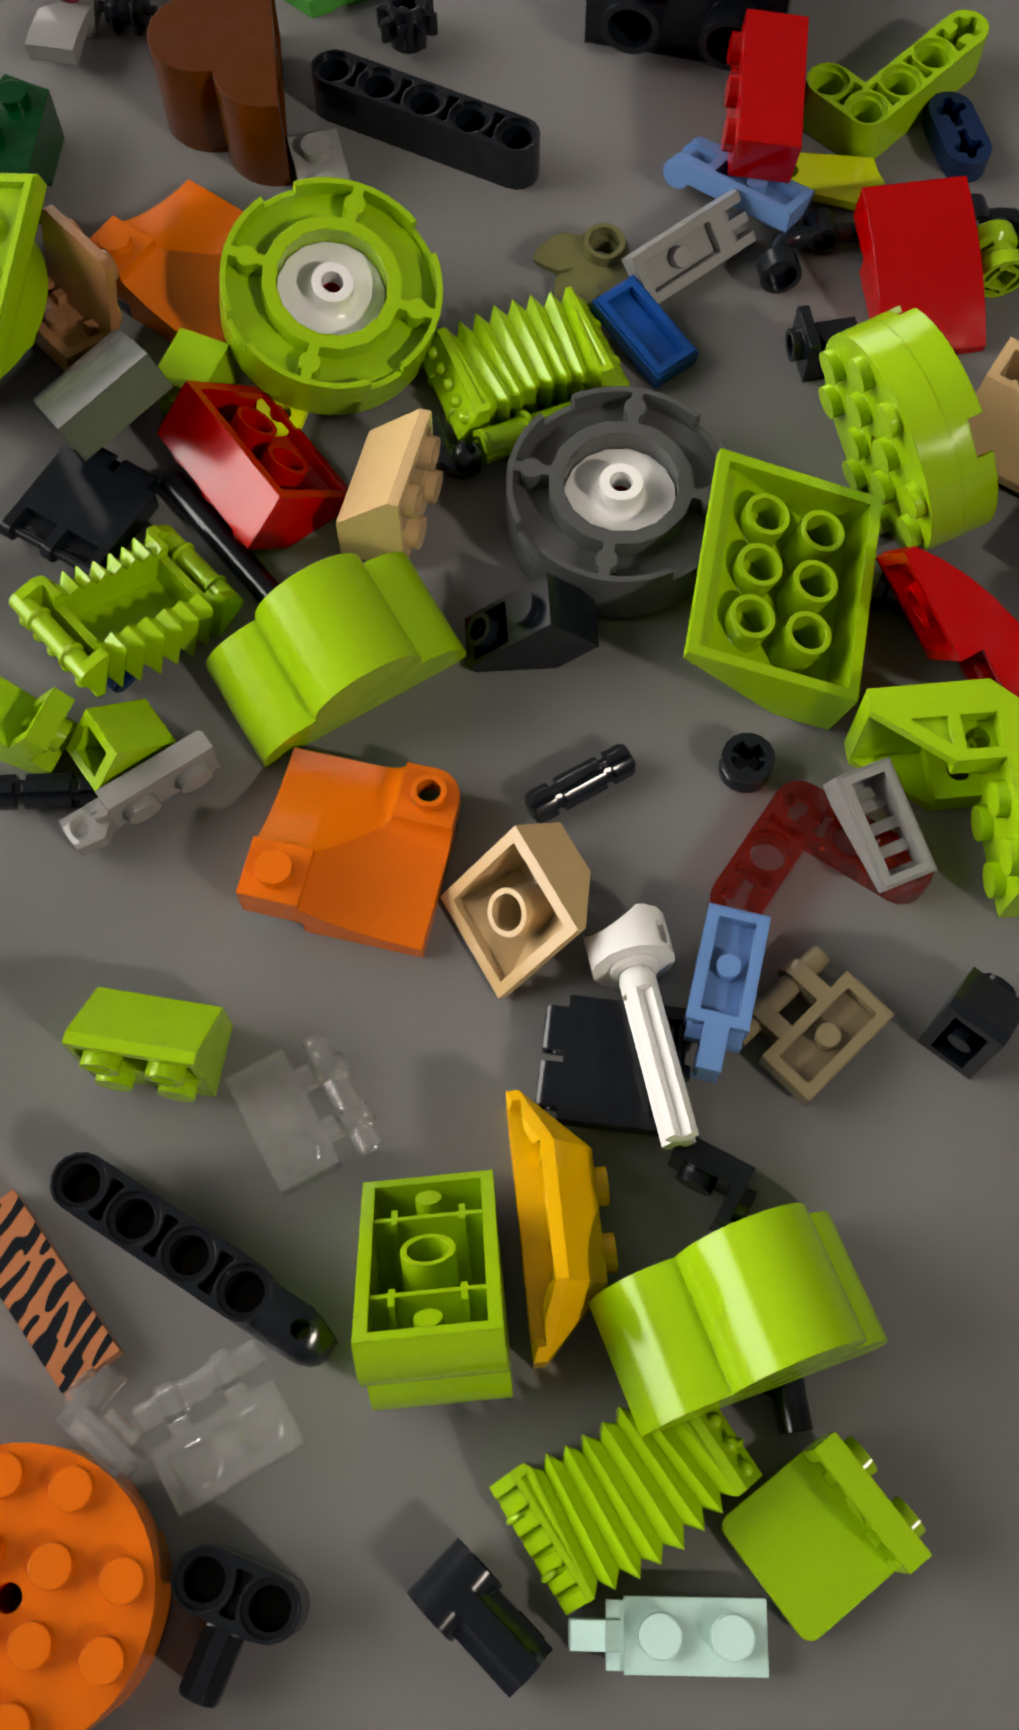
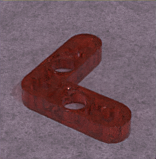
(798, 837)

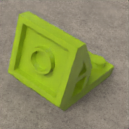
(971, 731)

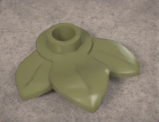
(580, 265)

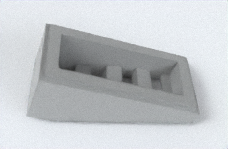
(892, 798)

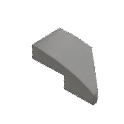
(61, 30)

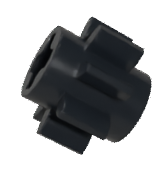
(407, 24)

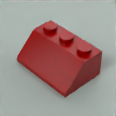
(259, 482)

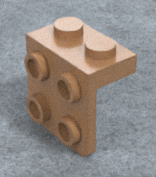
(80, 291)

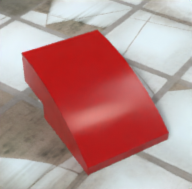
(924, 255)
(954, 616)

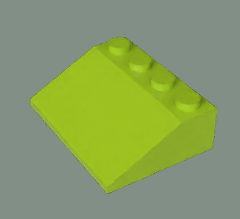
(784, 588)

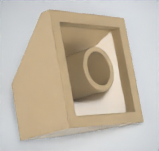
(521, 903)

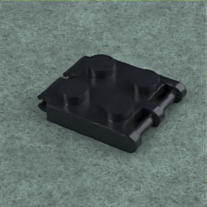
(84, 508)
(600, 1070)

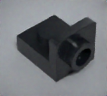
(810, 338)
(709, 1169)

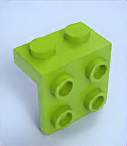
(824, 1534)

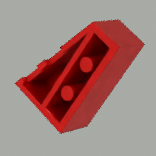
(765, 95)

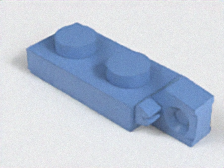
(724, 986)

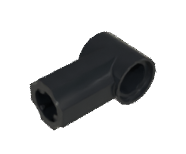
(467, 1606)

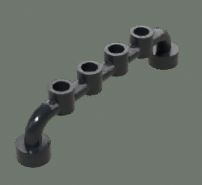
(780, 266)

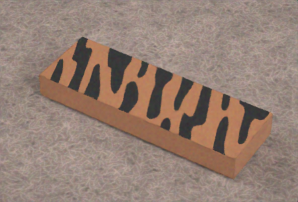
(49, 1299)

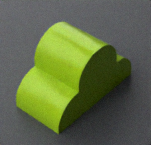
(331, 650)
(430, 1293)
(735, 1316)

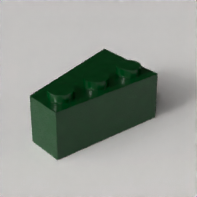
(28, 130)

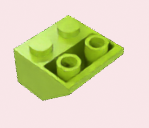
(150, 1043)

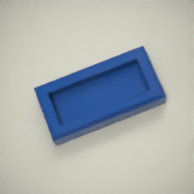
(644, 331)

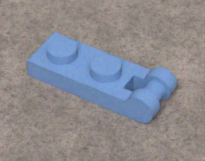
(706, 169)

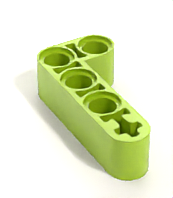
(874, 114)

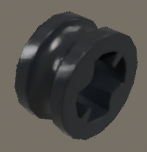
(748, 746)

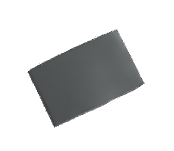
(102, 393)

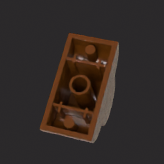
(224, 82)

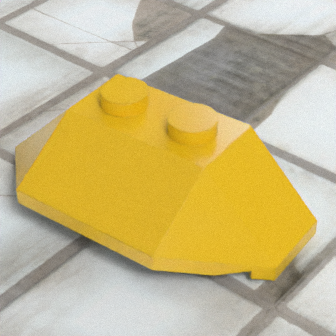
(557, 1224)

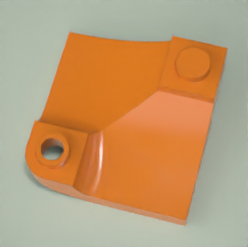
(172, 260)
(354, 851)

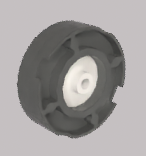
(613, 497)

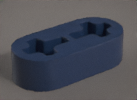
(966, 134)

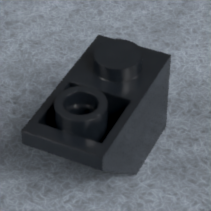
(532, 628)

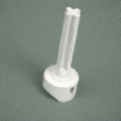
(631, 958)

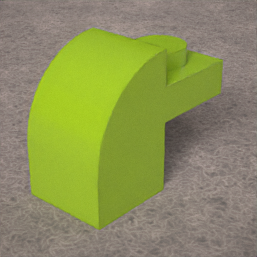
(34, 728)

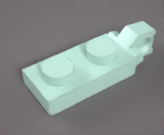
(678, 1636)

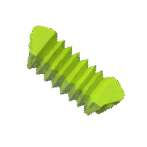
(519, 362)
(130, 612)
(621, 1499)

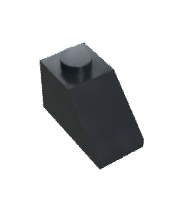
(973, 1022)

